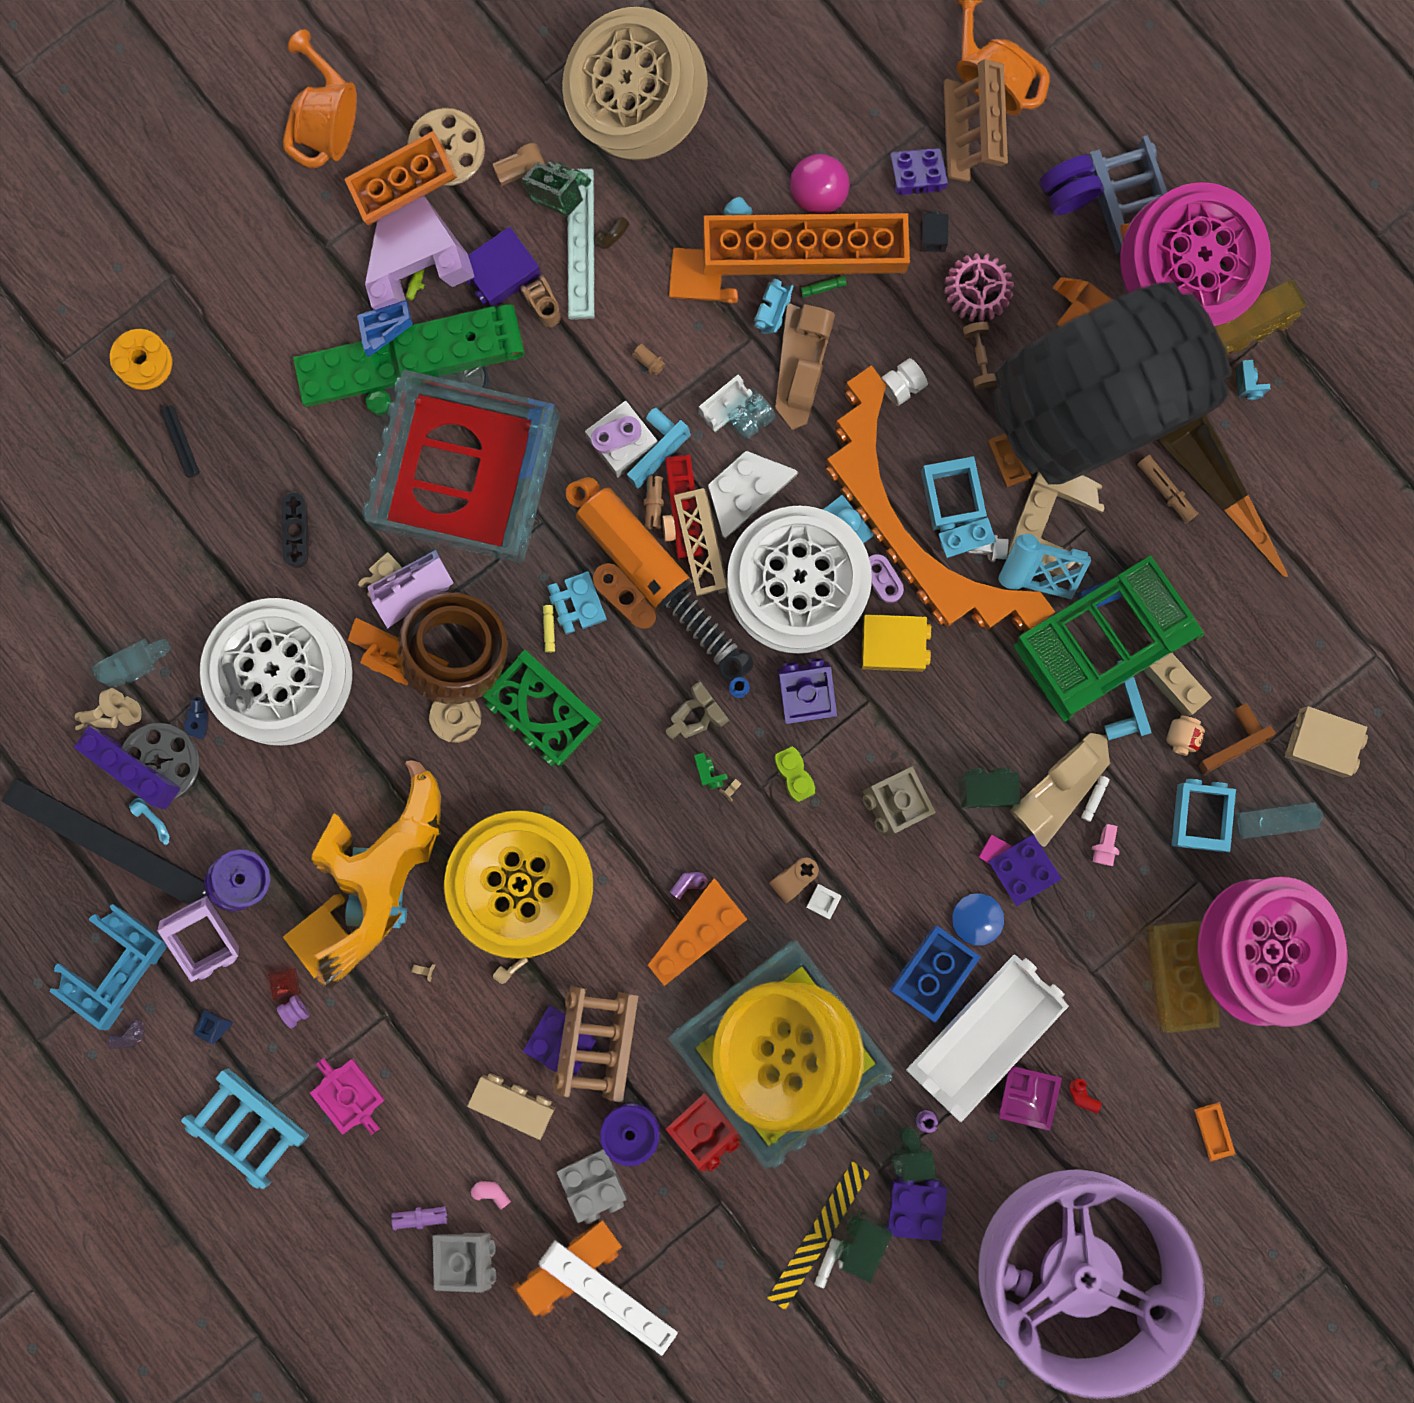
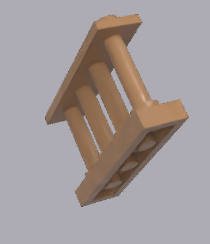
(992, 121)
(620, 1044)

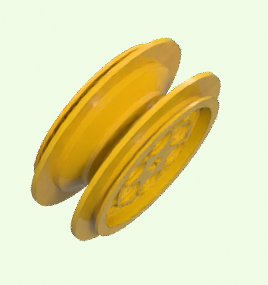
(474, 900)

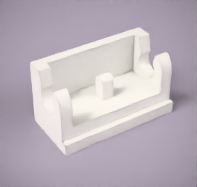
(717, 407)

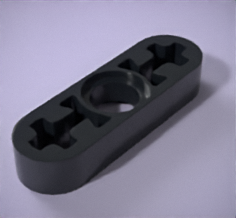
(288, 549)

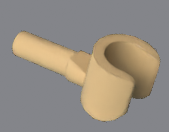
(503, 975)

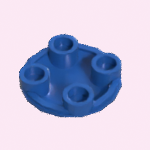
(978, 919)

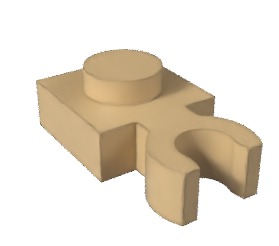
(381, 569)

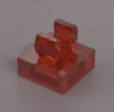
(284, 983)

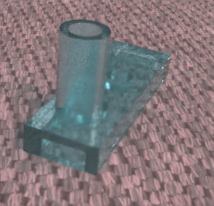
(1279, 820)

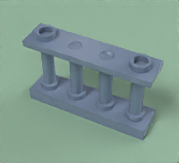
(1114, 212)

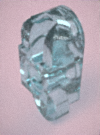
(130, 662)

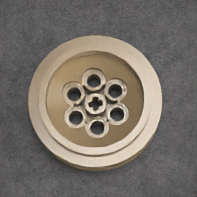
(659, 117)

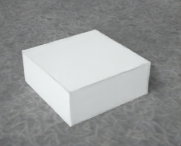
(823, 901)

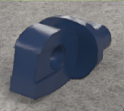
(197, 714)

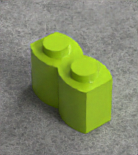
(791, 768)

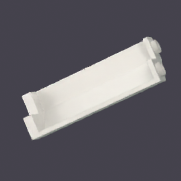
(988, 1037)

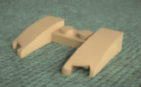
(1040, 503)

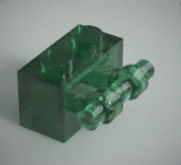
(555, 186)
(915, 1160)

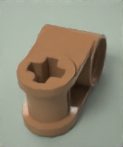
(540, 298)
(791, 882)

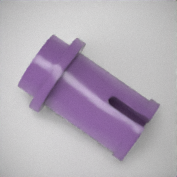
(922, 1116)

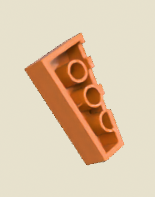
(701, 929)
(543, 1288)

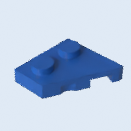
(383, 325)

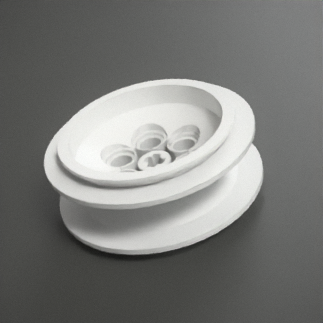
(774, 619)
(310, 703)

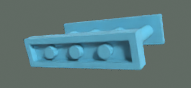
(270, 1118)

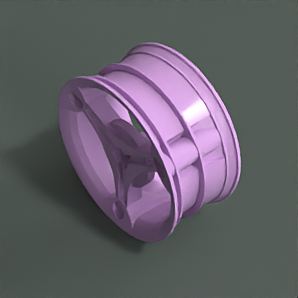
(1162, 1336)

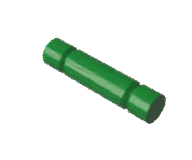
(823, 286)

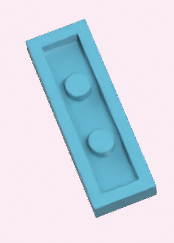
(673, 438)
(1138, 722)

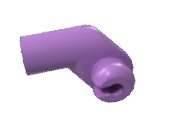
(690, 880)

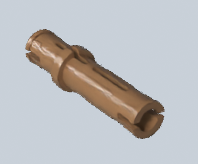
(1168, 489)

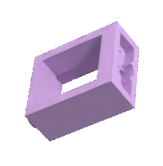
(186, 917)

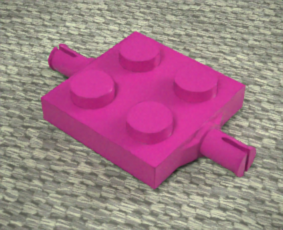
(347, 1096)

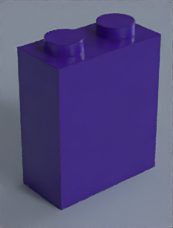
(501, 268)

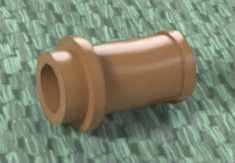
(648, 359)

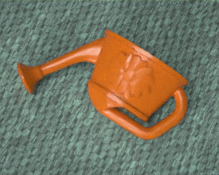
(1018, 65)
(320, 115)

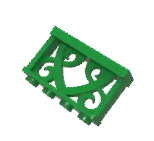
(538, 673)

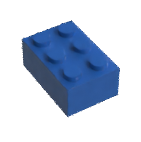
(934, 973)

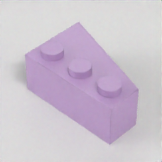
(408, 586)

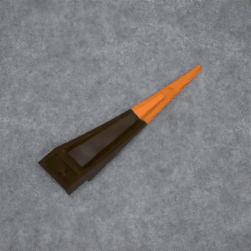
(1206, 459)

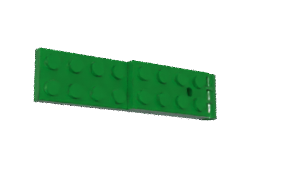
(423, 348)

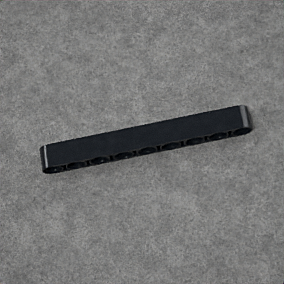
(104, 841)

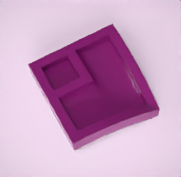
(1030, 1098)

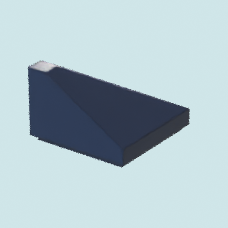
(211, 1027)

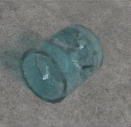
(751, 416)

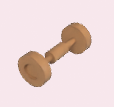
(977, 330)

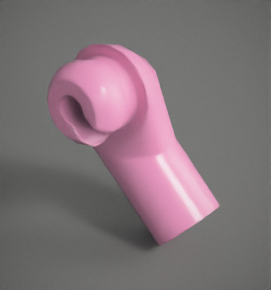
(490, 1190)

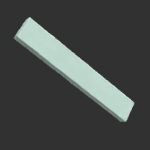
(581, 254)

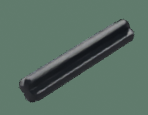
(179, 441)

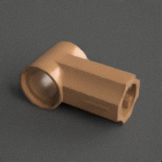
(518, 164)

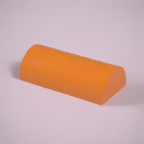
(401, 178)

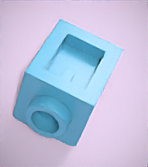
(1246, 378)

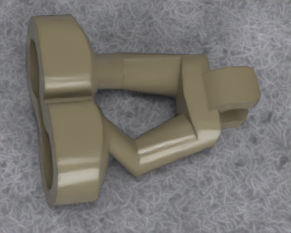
(712, 713)

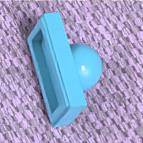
(845, 511)

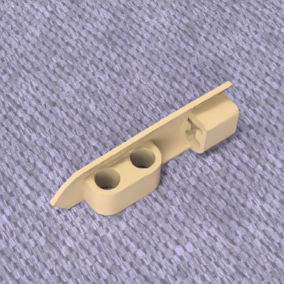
(1061, 791)

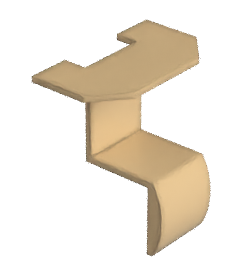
(731, 789)
(423, 970)

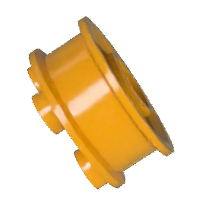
(129, 348)

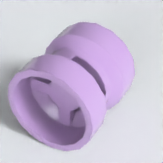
(1018, 1283)

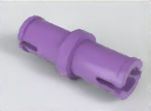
(419, 1218)

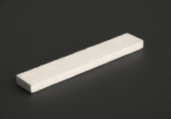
(608, 1298)

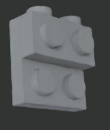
(592, 1187)
(463, 1262)

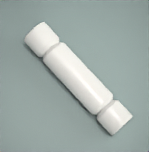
(1095, 798)
(827, 1263)

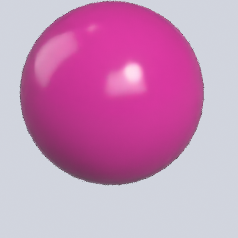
(819, 184)

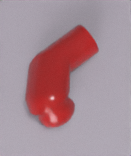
(1081, 1098)

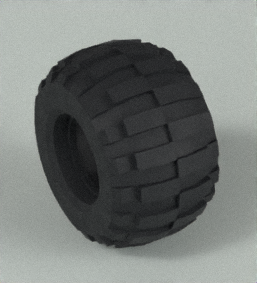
(1111, 382)

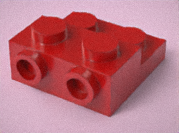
(704, 1134)

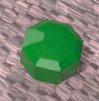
(378, 402)

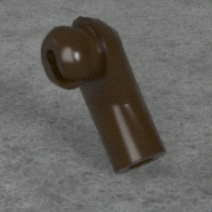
(614, 234)

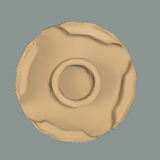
(455, 721)

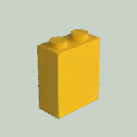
(895, 643)

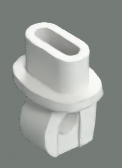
(995, 550)

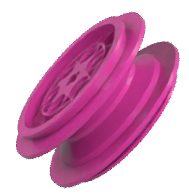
(1216, 210)
(1284, 917)

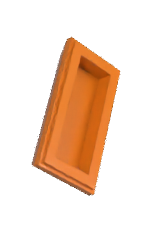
(1214, 1131)

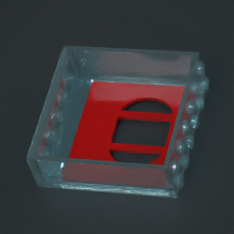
(503, 438)

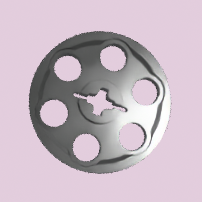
(165, 751)

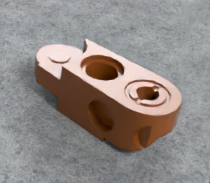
(639, 612)

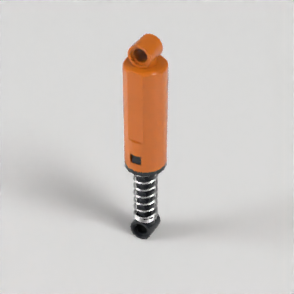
(651, 569)

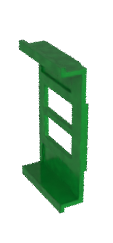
(1064, 668)

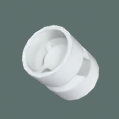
(906, 380)

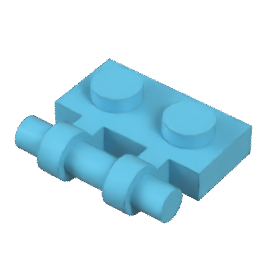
(585, 601)

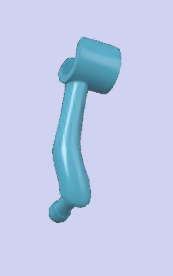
(138, 807)

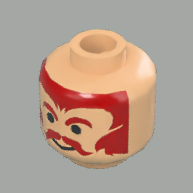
(1185, 735)

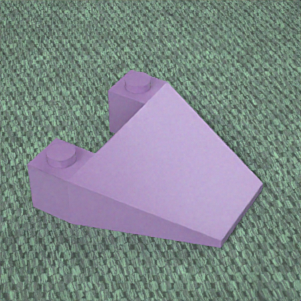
(408, 243)

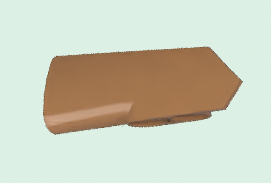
(801, 361)

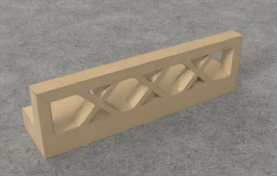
(711, 541)

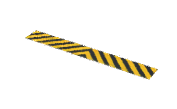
(818, 1235)

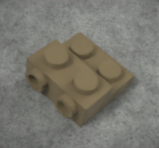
(898, 802)

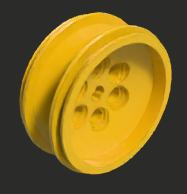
(749, 1069)

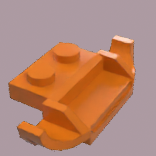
(1082, 295)

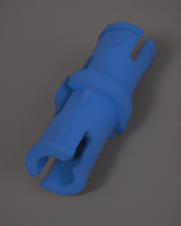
(739, 694)

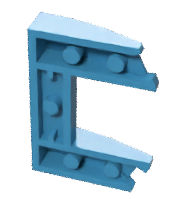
(104, 1004)

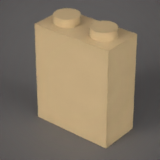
(1326, 742)

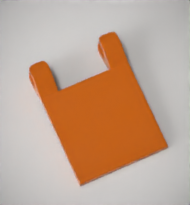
(691, 283)

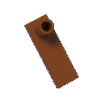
(1256, 734)

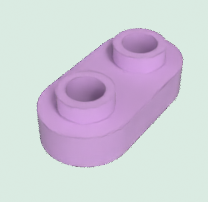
(617, 436)
(885, 578)

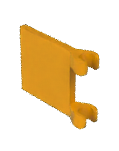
(316, 933)

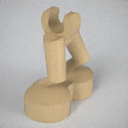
(112, 705)

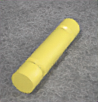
(548, 620)

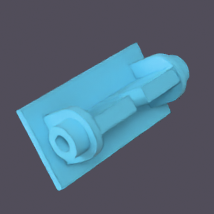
(770, 317)
(967, 537)

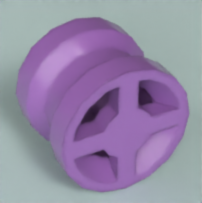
(293, 1011)

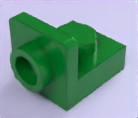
(704, 768)

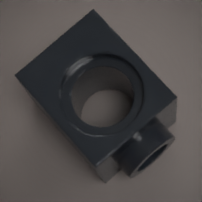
(934, 232)

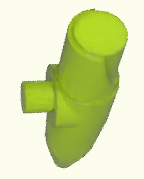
(415, 284)

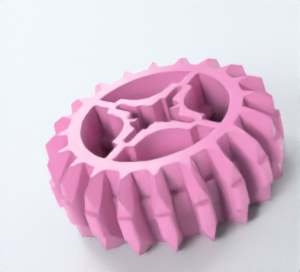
(997, 284)

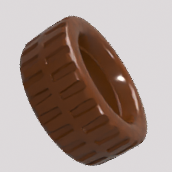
(445, 683)

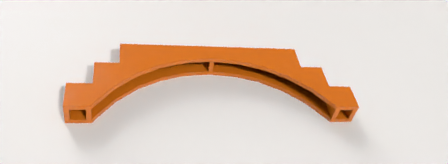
(944, 590)

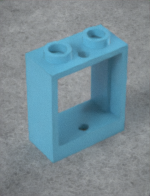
(946, 469)
(1181, 811)

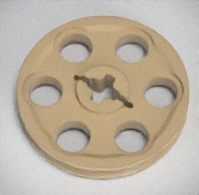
(454, 135)

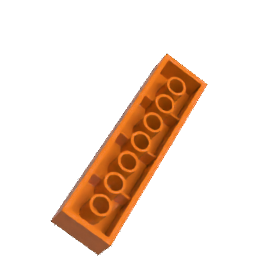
(805, 244)

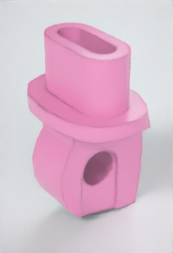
(1105, 851)

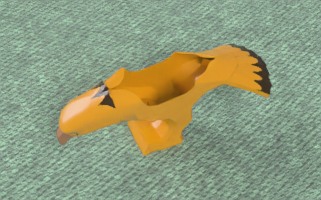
(377, 873)

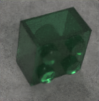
(989, 790)
(863, 1246)

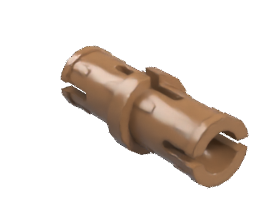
(653, 502)

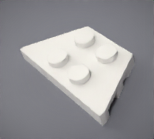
(746, 488)

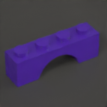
(132, 773)

